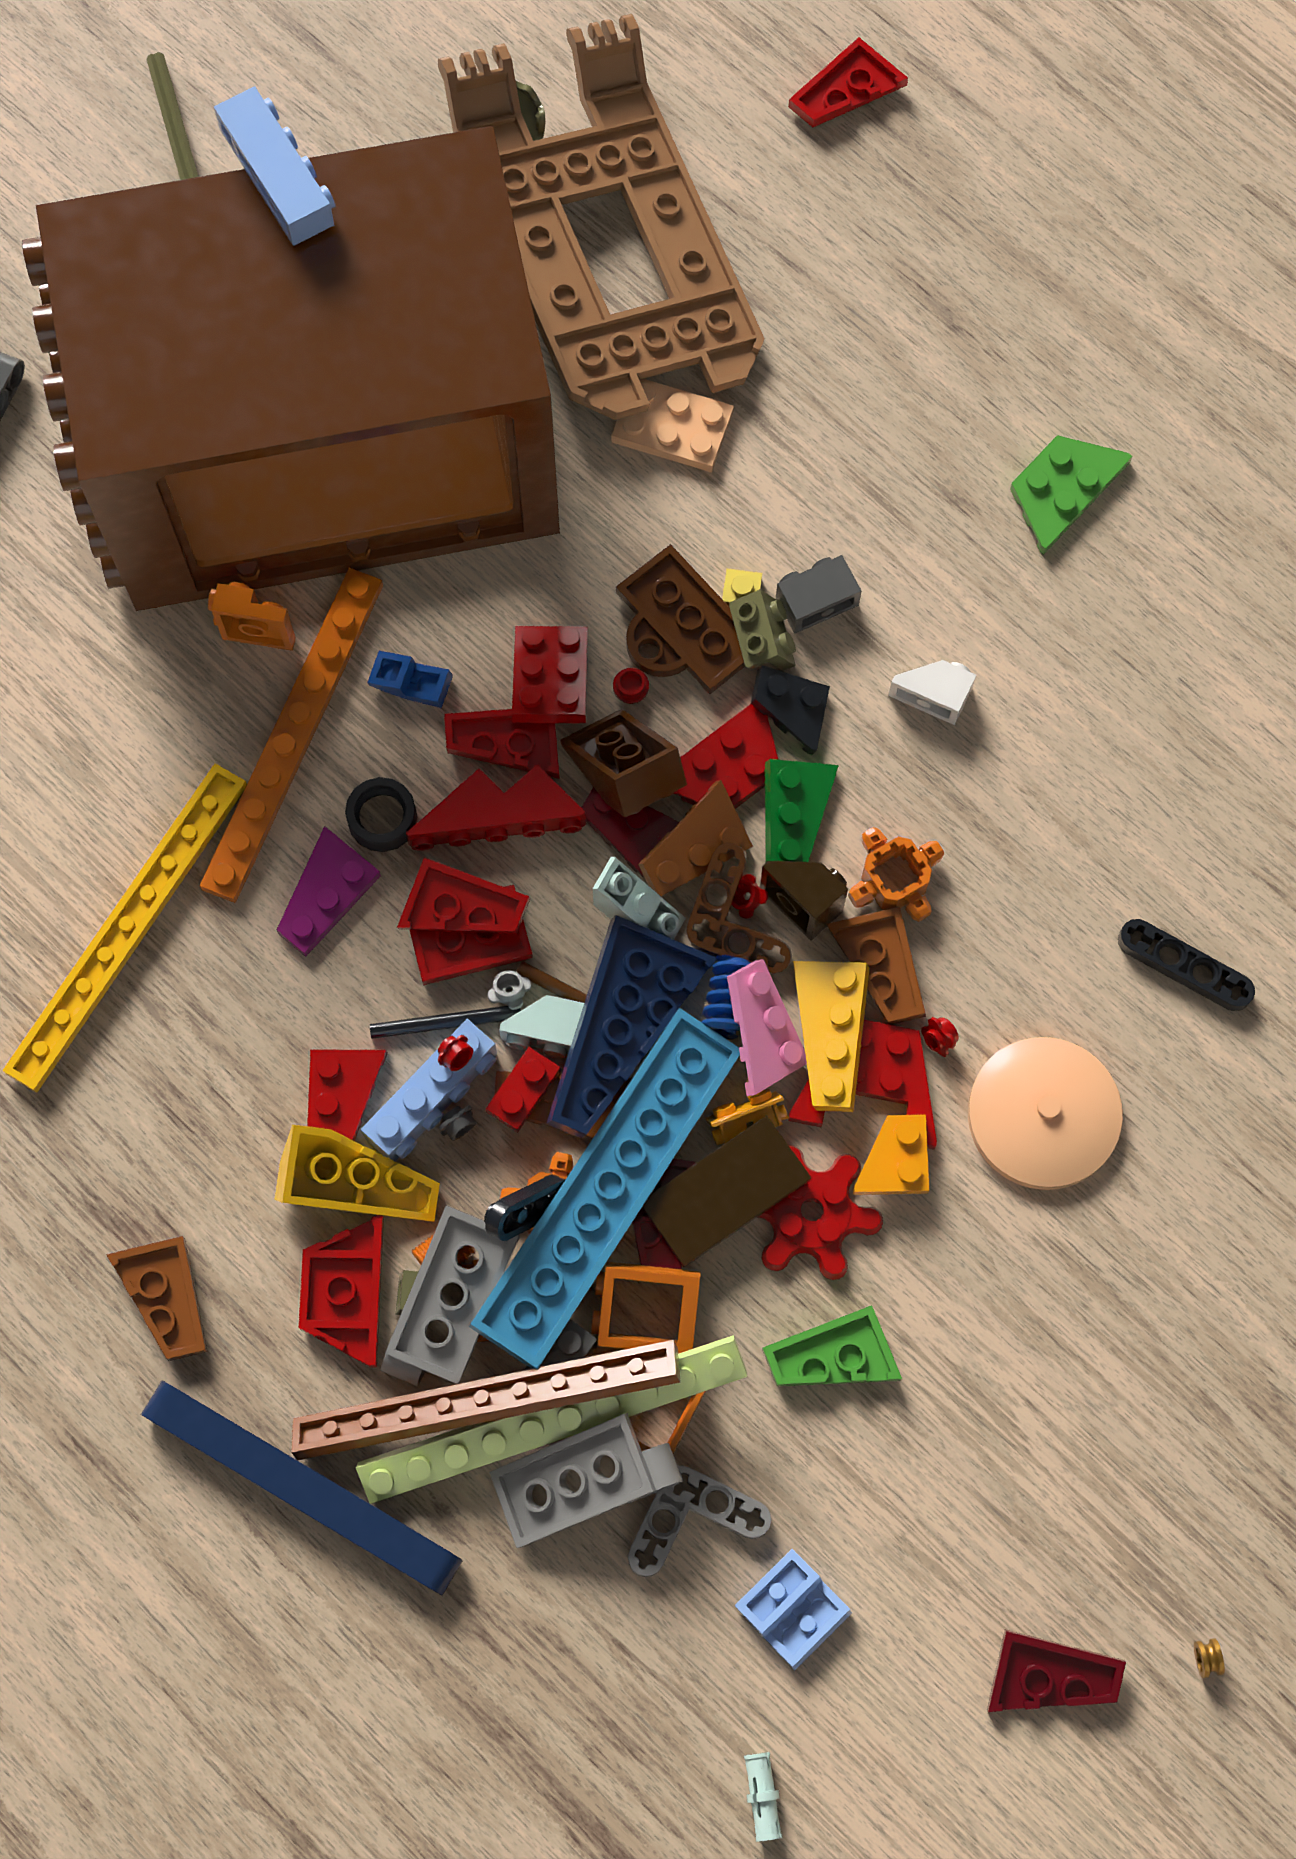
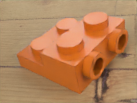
(246, 621)

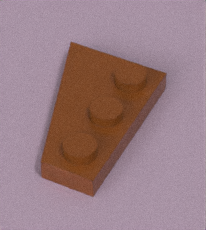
(690, 845)

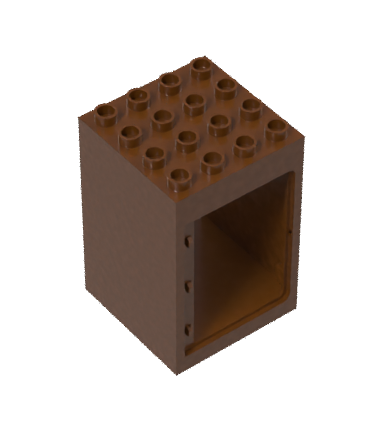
(298, 401)

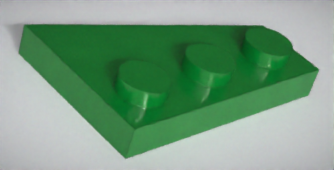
(794, 807)

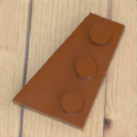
(884, 946)
(165, 1293)

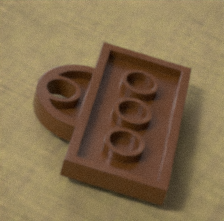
(682, 619)

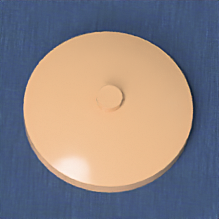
(1045, 1113)

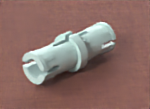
(763, 1796)

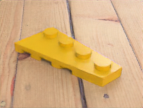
(832, 1027)

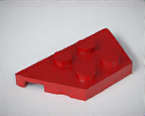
(730, 754)
(344, 1290)

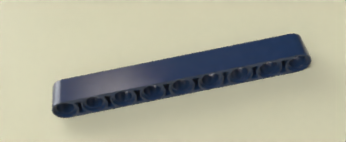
(302, 1488)

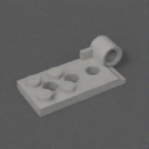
(410, 1348)
(635, 1477)

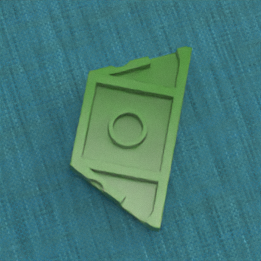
(1064, 484)

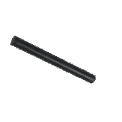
(440, 1022)

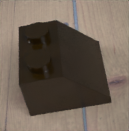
(805, 893)

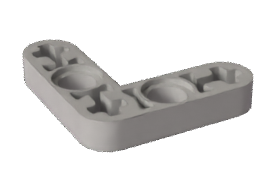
(679, 1508)

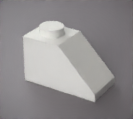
(935, 689)

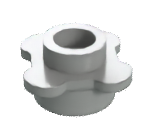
(509, 980)

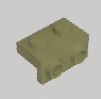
(762, 631)

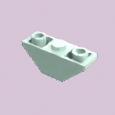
(627, 896)
(543, 1025)

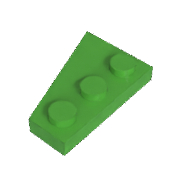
(834, 1353)

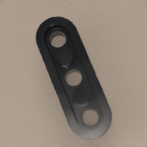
(521, 1209)

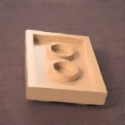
(676, 426)

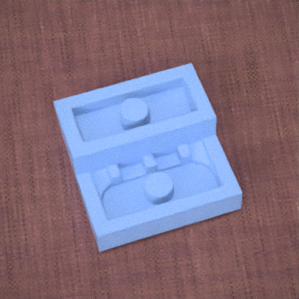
(793, 1609)

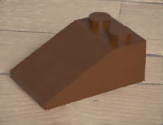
(626, 762)

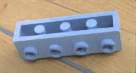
(275, 166)
(425, 1096)

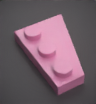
(766, 1030)

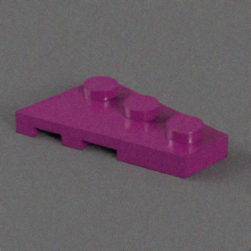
(326, 892)

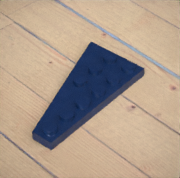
(628, 1006)

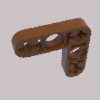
(718, 914)

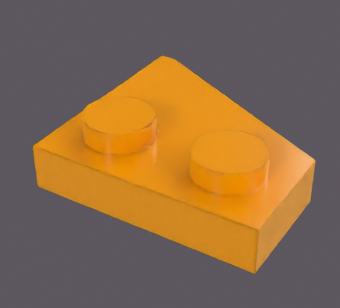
(897, 1159)

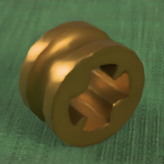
(1209, 1658)

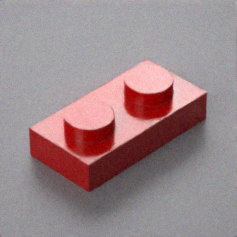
(523, 1089)

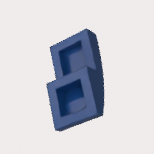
(409, 680)

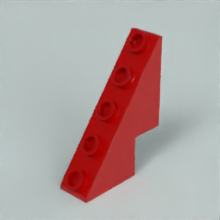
(484, 811)

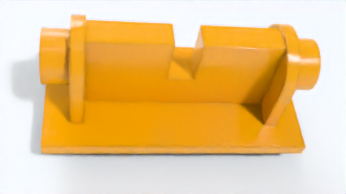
(732, 1119)

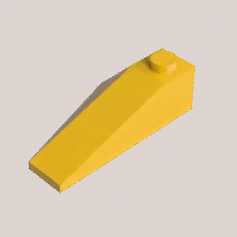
(340, 1174)

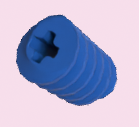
(719, 1011)

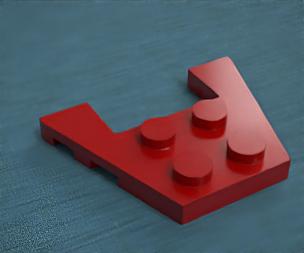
(888, 1070)

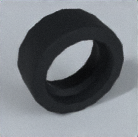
(374, 788)

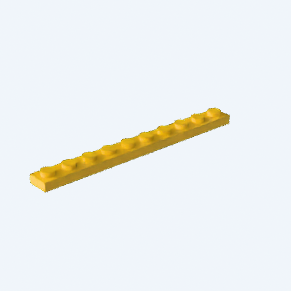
(124, 928)

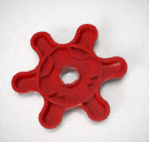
(824, 1236)

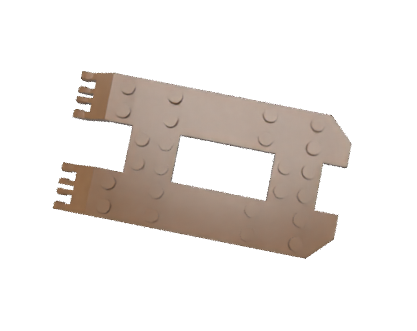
(628, 151)

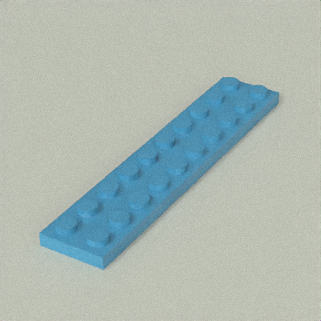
(605, 1190)

